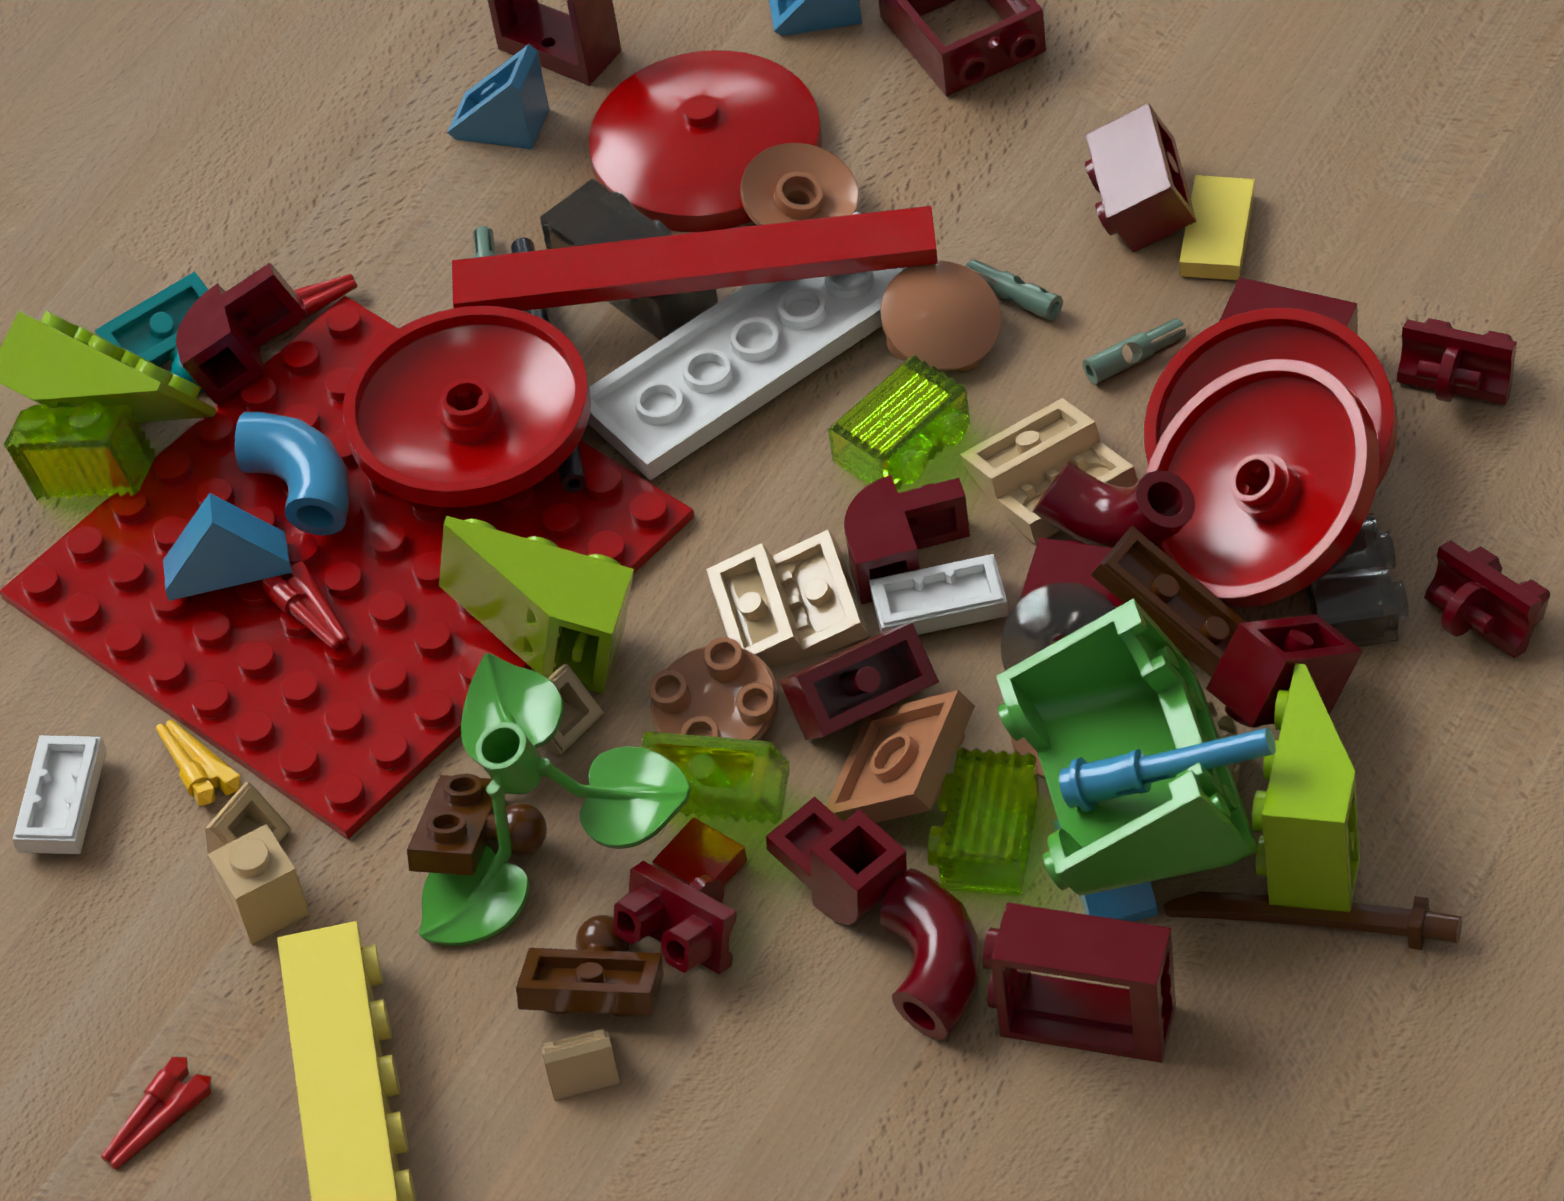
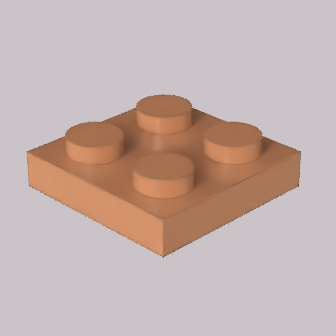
(901, 758)

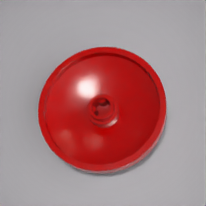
(690, 127)
(1275, 335)
(466, 406)
(1277, 479)

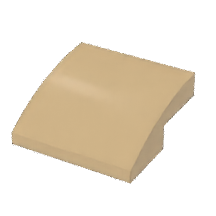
(1026, 458)
(789, 601)

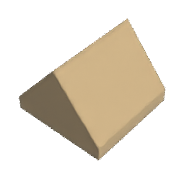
(579, 709)
(241, 815)
(580, 1064)

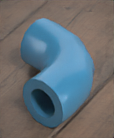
(304, 460)

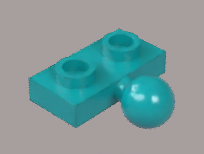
(153, 324)

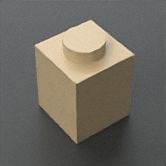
(258, 884)

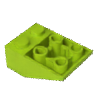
(72, 366)
(539, 597)
(1309, 807)

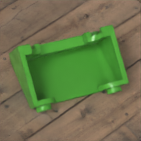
(1100, 697)

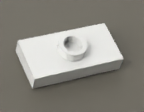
(941, 596)
(59, 794)

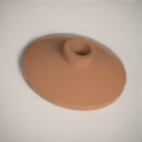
(797, 175)

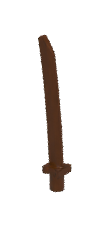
(1414, 923)

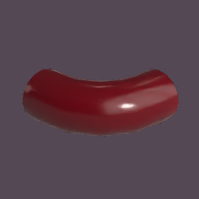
(1104, 512)
(943, 951)

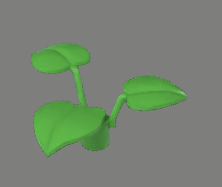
(502, 724)

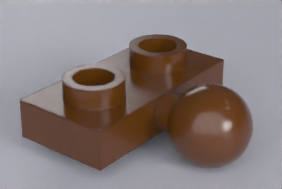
(461, 823)
(593, 977)

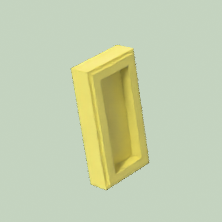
(1218, 239)

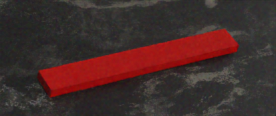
(697, 261)

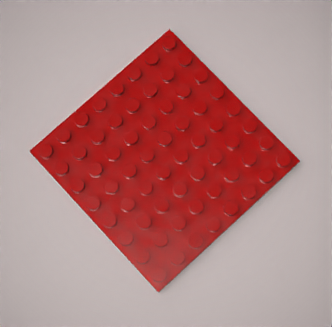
(230, 665)

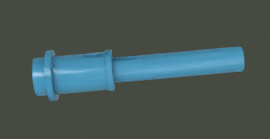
(1132, 773)

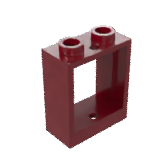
(582, 40)
(972, 57)
(1080, 1013)

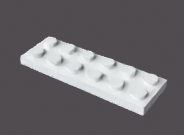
(731, 363)

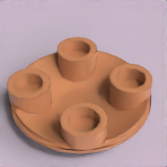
(941, 316)
(715, 693)

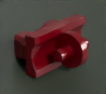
(1457, 361)
(1485, 600)
(681, 916)

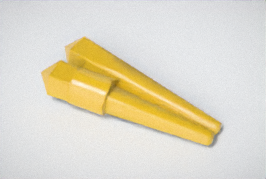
(197, 765)

